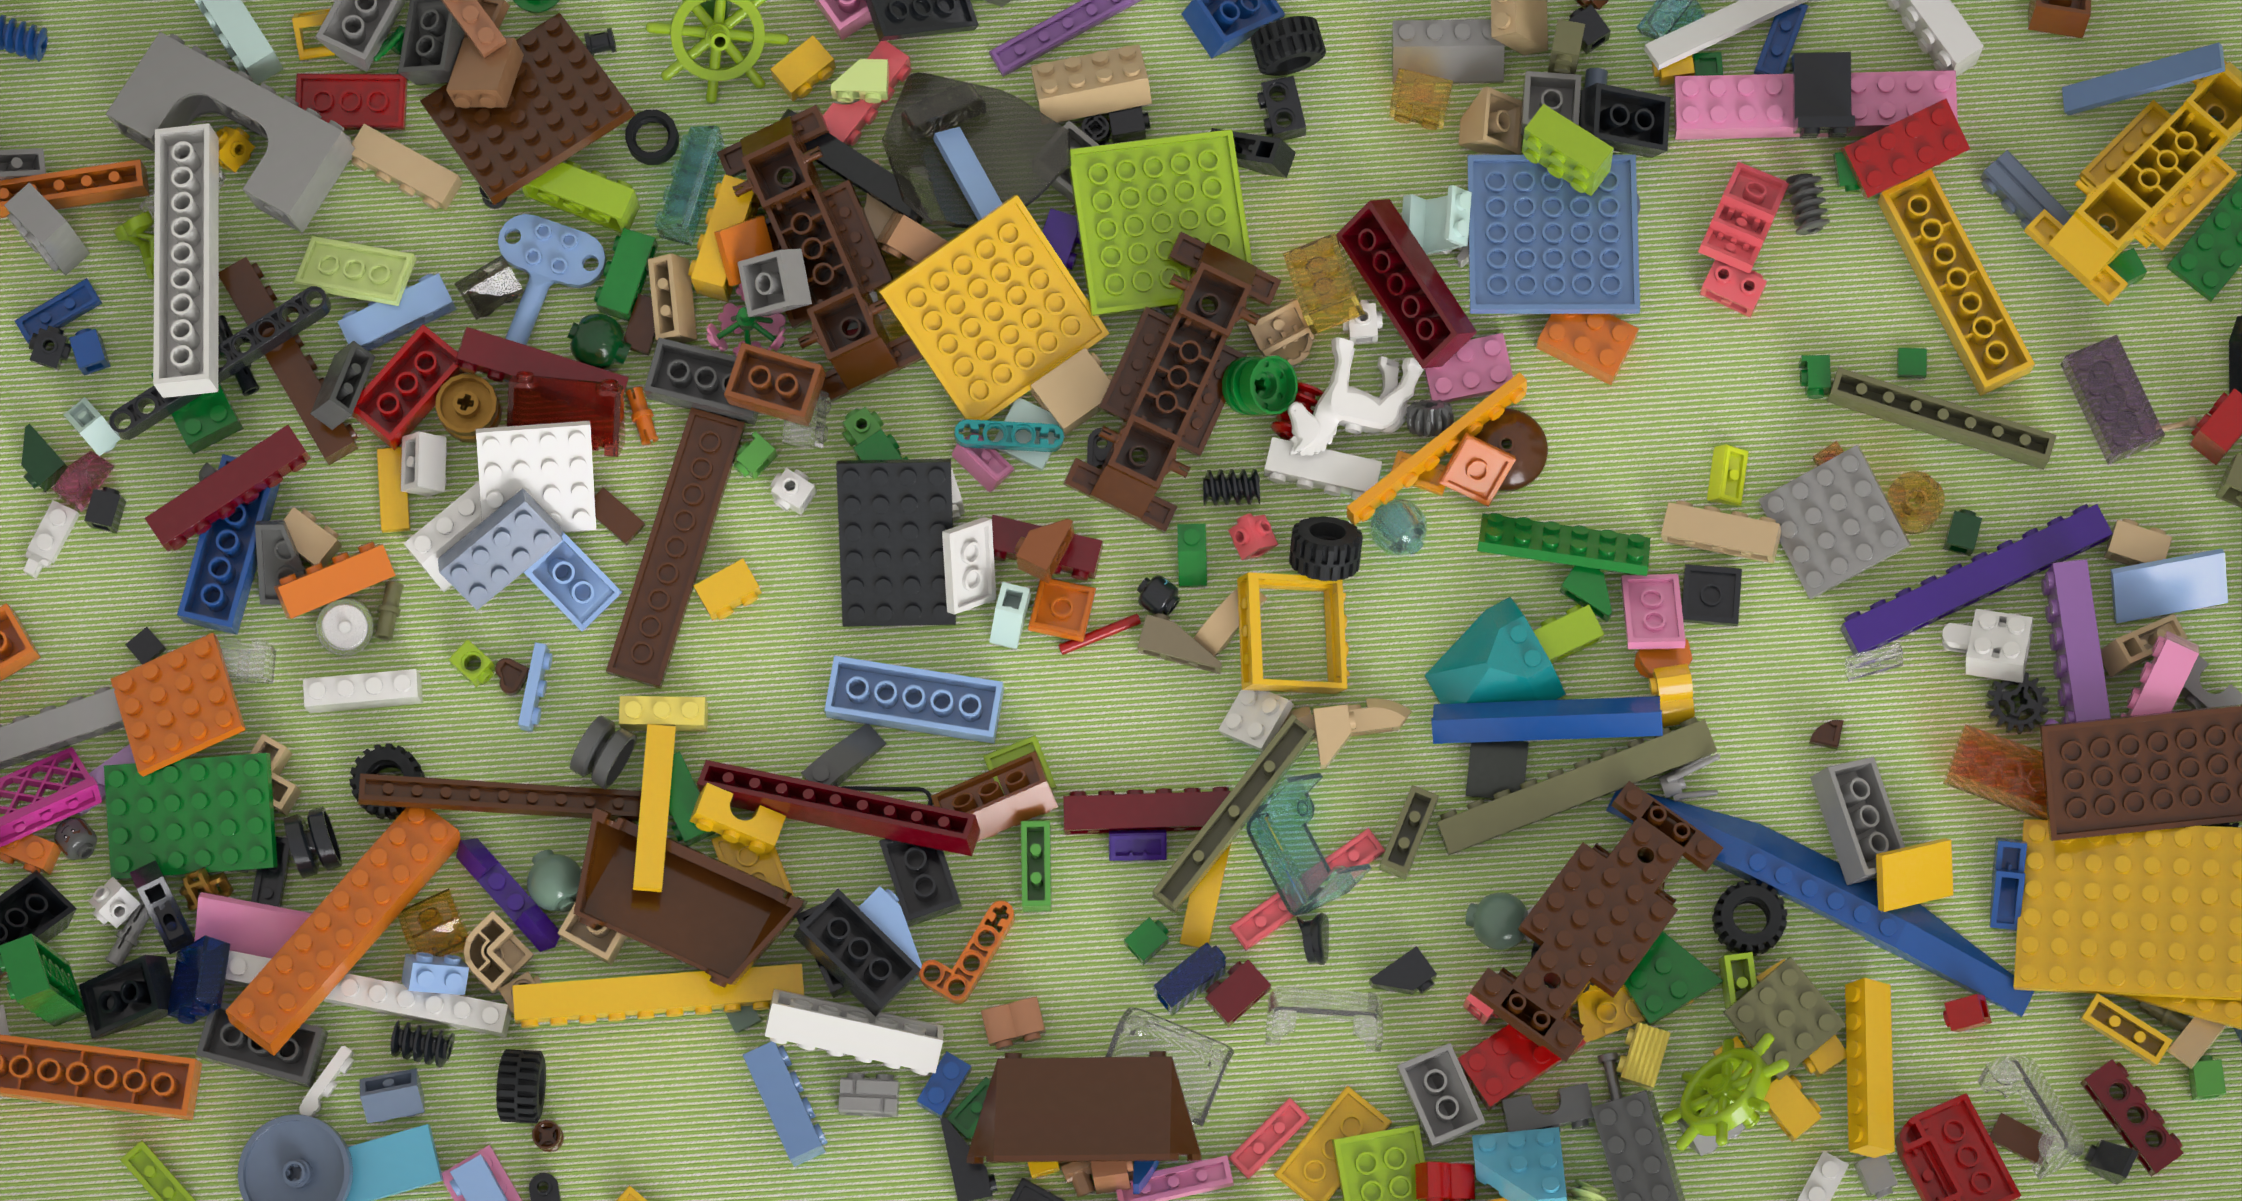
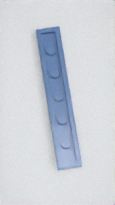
(2143, 79)

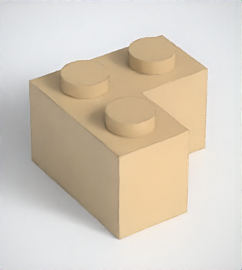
(284, 792)

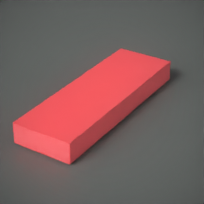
(1269, 1138)

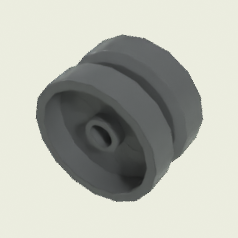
(603, 752)

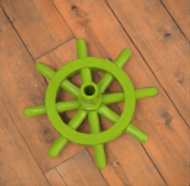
(718, 35)
(1725, 1092)

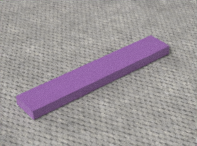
(1055, 32)

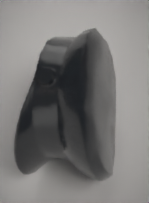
(1315, 938)

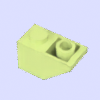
(863, 81)

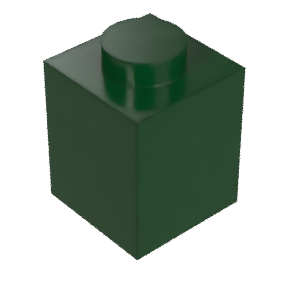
(1962, 532)

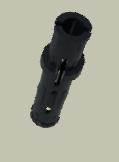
(244, 377)

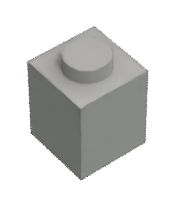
(1876, 1176)

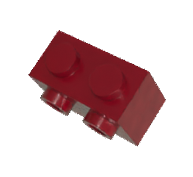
(1237, 992)

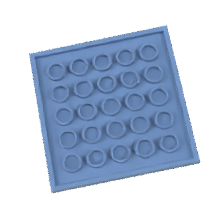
(1547, 245)

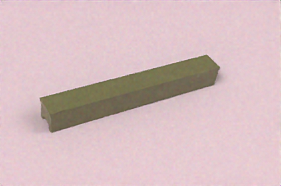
(1233, 814)

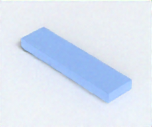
(967, 171)

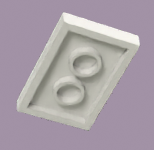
(969, 565)

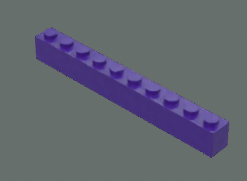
(1977, 580)

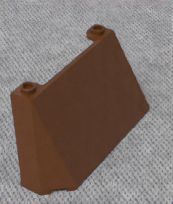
(701, 917)
(1084, 1111)

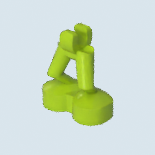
(136, 228)

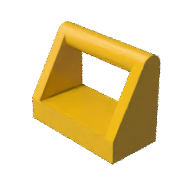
(309, 19)

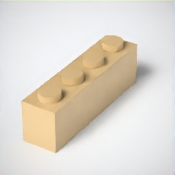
(405, 167)
(1721, 532)

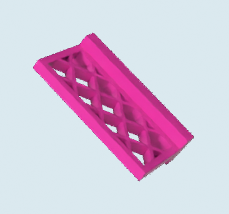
(49, 809)

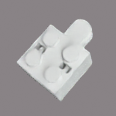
(1993, 645)

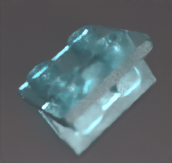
(1669, 16)

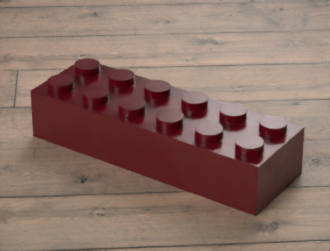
(1406, 283)

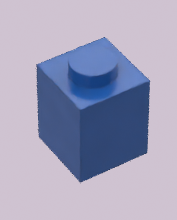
(89, 351)

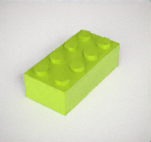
(586, 195)

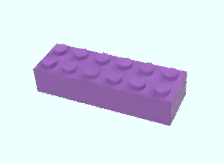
(2075, 641)

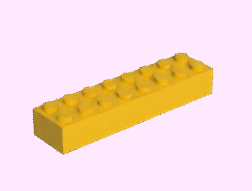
(1955, 282)

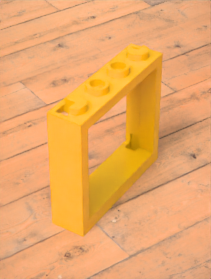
(1250, 633)

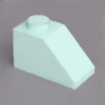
(92, 427)

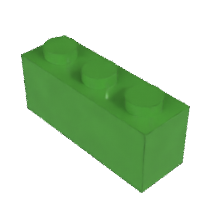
(1036, 866)

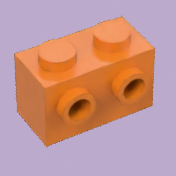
(32, 852)

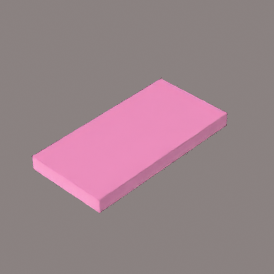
(246, 924)

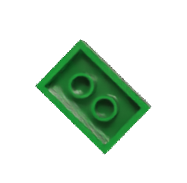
(206, 420)

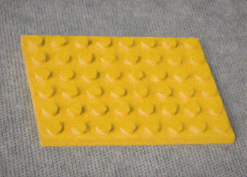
(2132, 913)

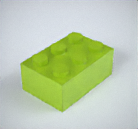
(1567, 150)

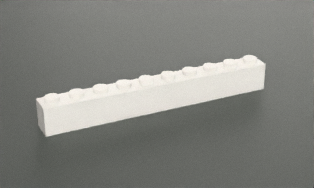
(393, 999)

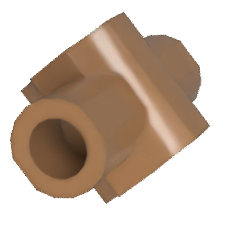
(1079, 1175)

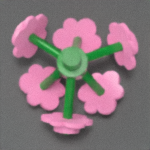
(736, 319)

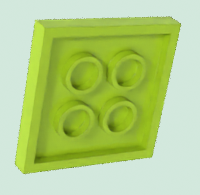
(1379, 1164)

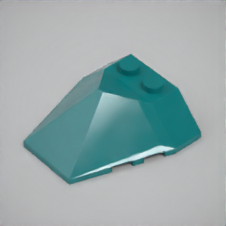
(1496, 662)

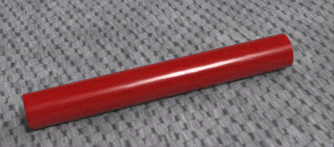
(1100, 633)

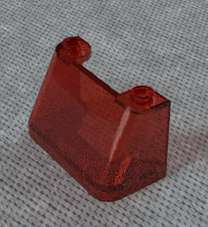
(562, 400)

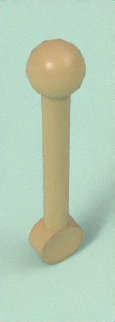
(2191, 421)

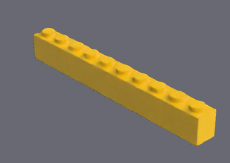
(649, 995)

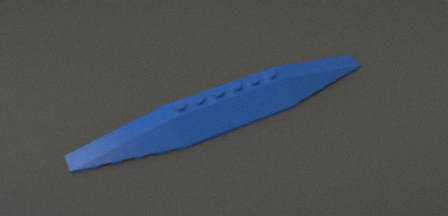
(1820, 886)

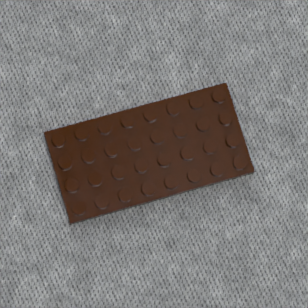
(2143, 772)

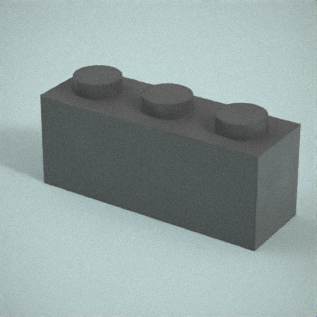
(342, 385)

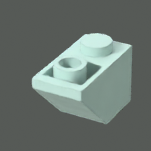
(1010, 615)

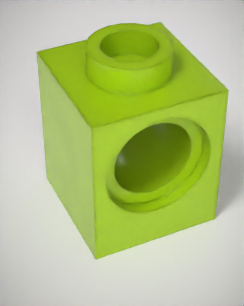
(467, 653)

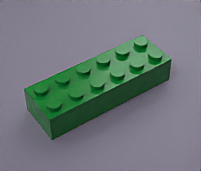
(41, 980)

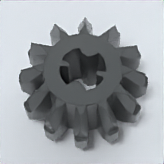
(1429, 417)

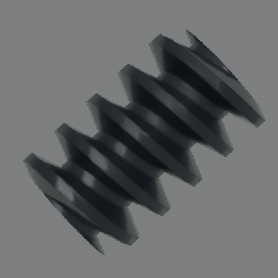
(1231, 487)
(421, 1045)

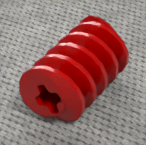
(1306, 395)

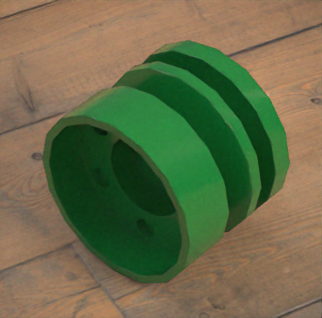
(1259, 385)

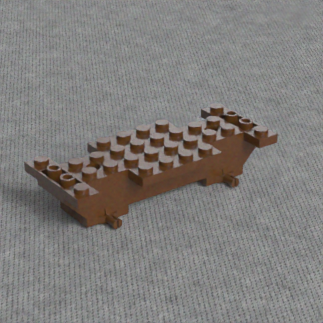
(836, 247)
(1172, 382)
(1596, 922)

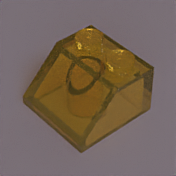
(434, 925)

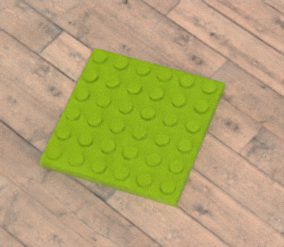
(1136, 203)

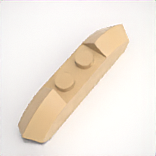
(1378, 717)

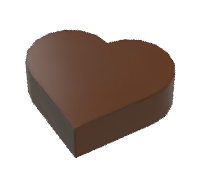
(511, 675)

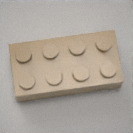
(1091, 84)

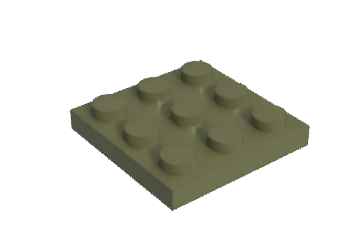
(1789, 1010)

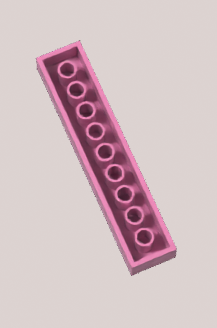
(1764, 102)

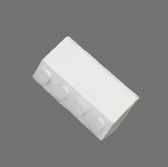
(445, 532)

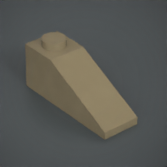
(1170, 642)

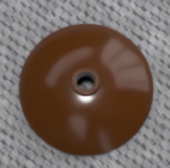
(1527, 442)

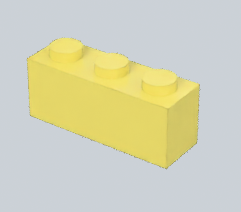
(685, 713)

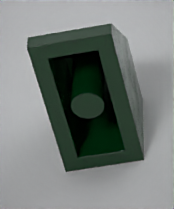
(40, 461)

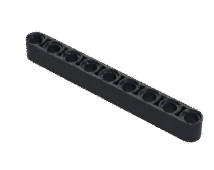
(235, 360)

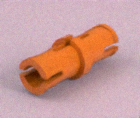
(642, 415)

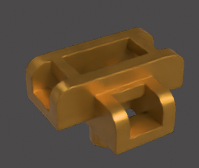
(205, 884)

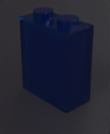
(1190, 978)
(198, 979)

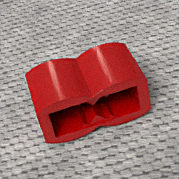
(1445, 1181)

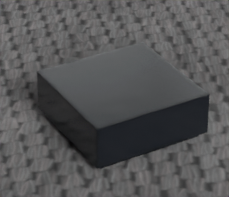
(145, 646)

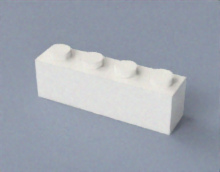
(1328, 470)
(362, 691)

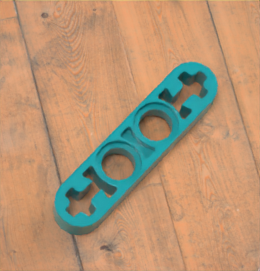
(1009, 430)

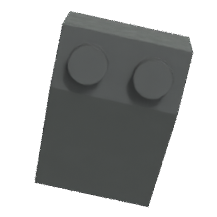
(429, 43)

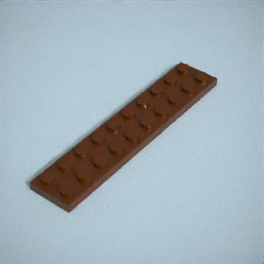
(675, 548)

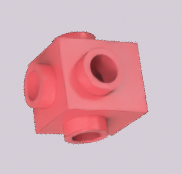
(1252, 536)

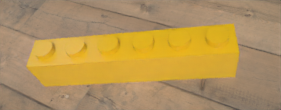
(1869, 1068)

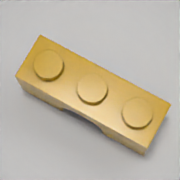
(714, 814)

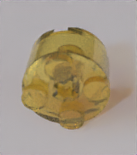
(1925, 492)

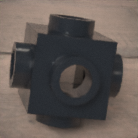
(55, 356)

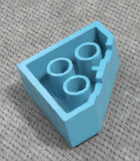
(1522, 1164)

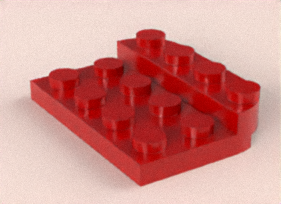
(1953, 1155)

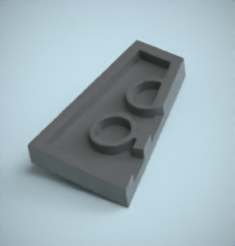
(275, 558)

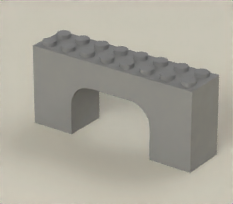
(182, 83)

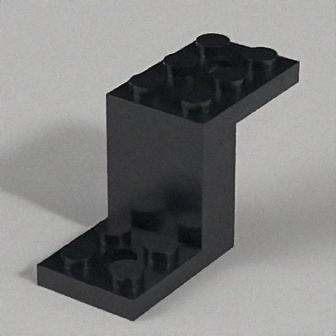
(1822, 94)

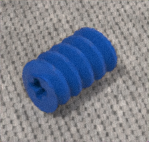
(21, 40)

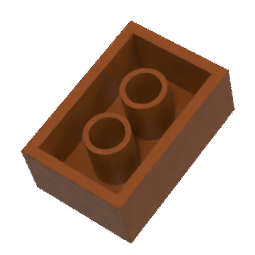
(775, 384)

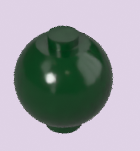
(598, 341)

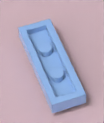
(535, 687)

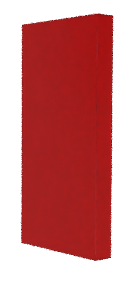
(355, 99)

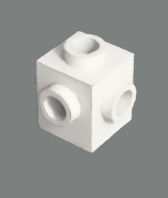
(1365, 327)
(801, 492)
(113, 903)

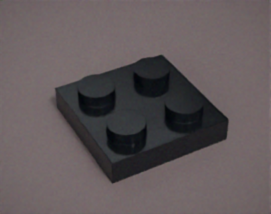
(1711, 595)

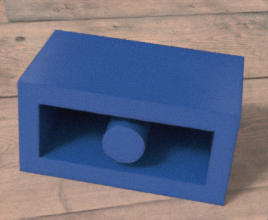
(944, 1085)

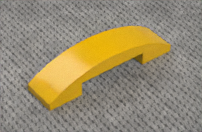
(1203, 905)

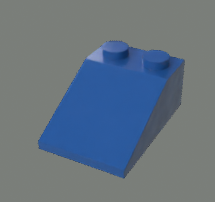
(1228, 23)

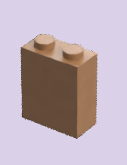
(484, 80)

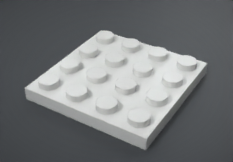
(545, 461)

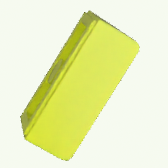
(1727, 475)

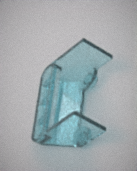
(1291, 853)

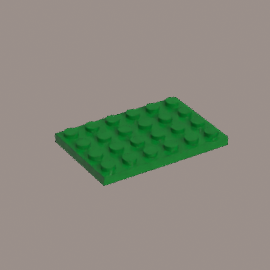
(192, 815)

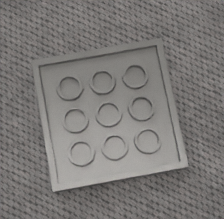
(1835, 522)

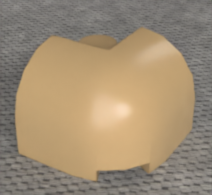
(495, 953)

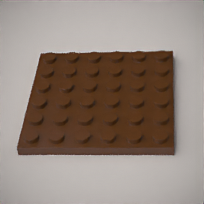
(553, 112)

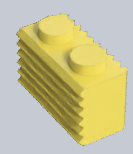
(1643, 1056)

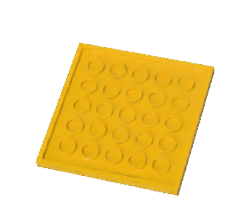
(993, 311)

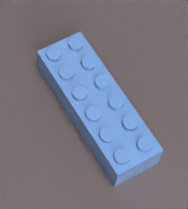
(914, 699)

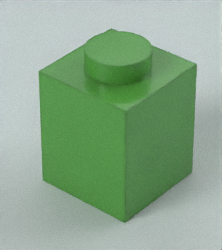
(2207, 1079)

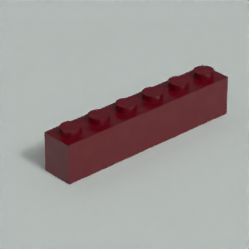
(504, 358)
(228, 488)
(1140, 811)

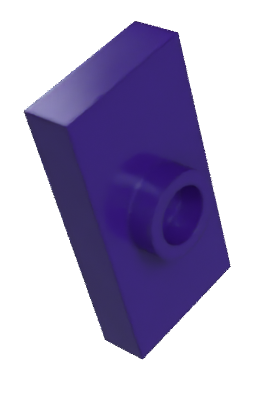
(1137, 845)

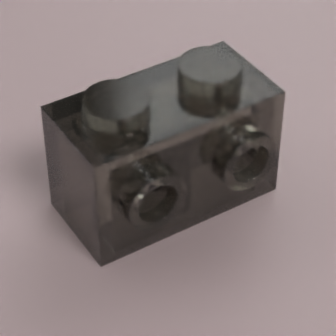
(489, 288)

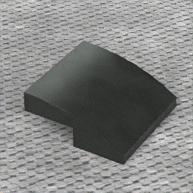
(1496, 767)

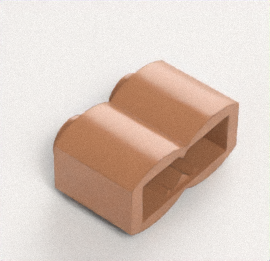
(1013, 1022)

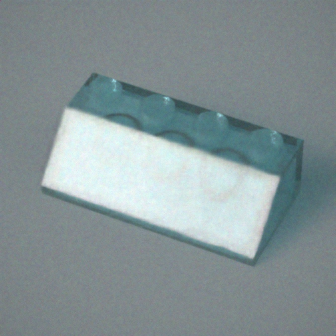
(690, 184)

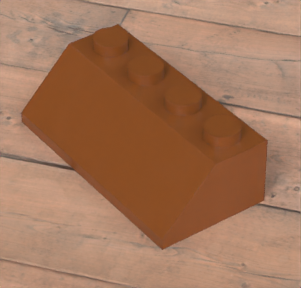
(1025, 797)

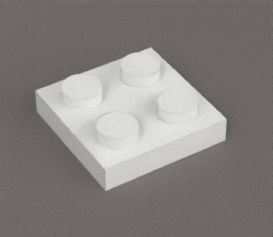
(1255, 718)

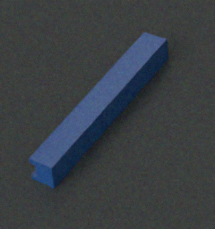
(1547, 720)

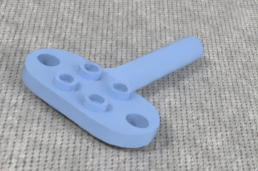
(550, 256)

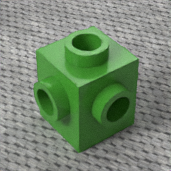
(856, 419)

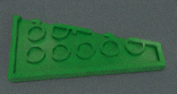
(1668, 980)

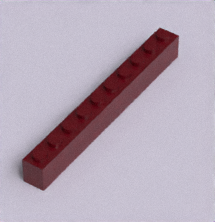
(845, 808)

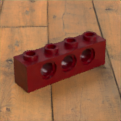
(2133, 1134)

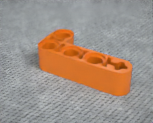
(972, 950)

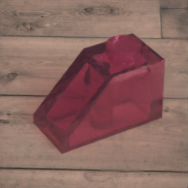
(81, 478)

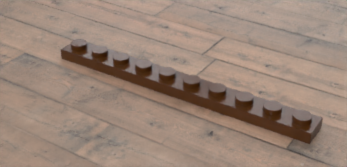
(496, 797)

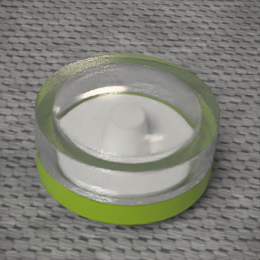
(345, 626)

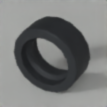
(646, 117)

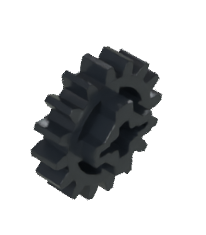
(2028, 705)

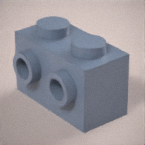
(392, 1096)

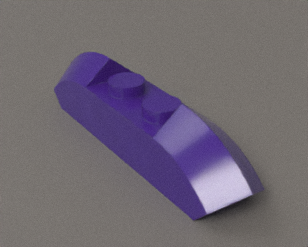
(508, 894)

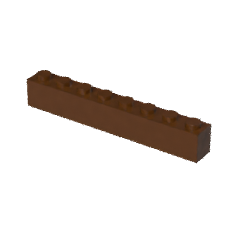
(287, 359)

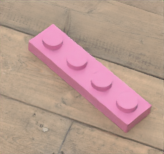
(1183, 1181)

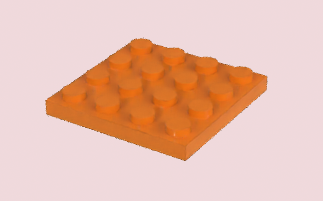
(178, 704)

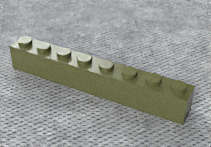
(1941, 418)

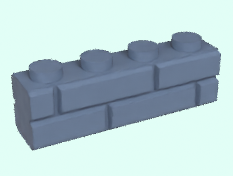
(2020, 191)

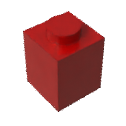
(1967, 1013)

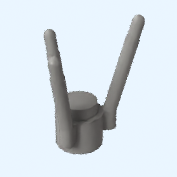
(1674, 783)

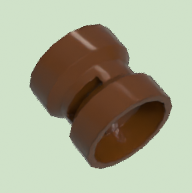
(544, 1132)

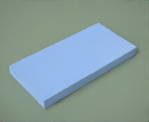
(2169, 586)

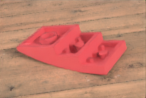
(1743, 217)

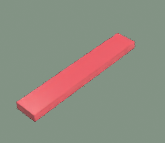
(1273, 912)

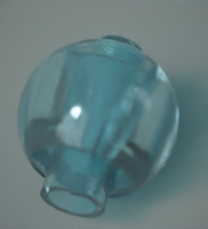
(1399, 527)

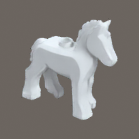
(1351, 406)

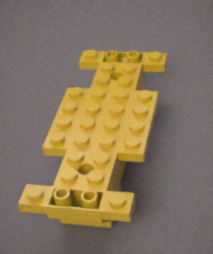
(2147, 183)

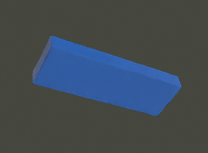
(1780, 41)
(60, 309)

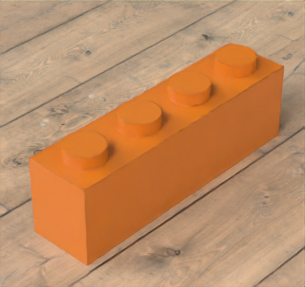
(335, 580)

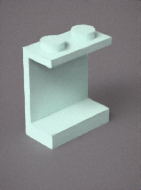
(1439, 222)

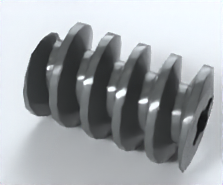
(1807, 203)

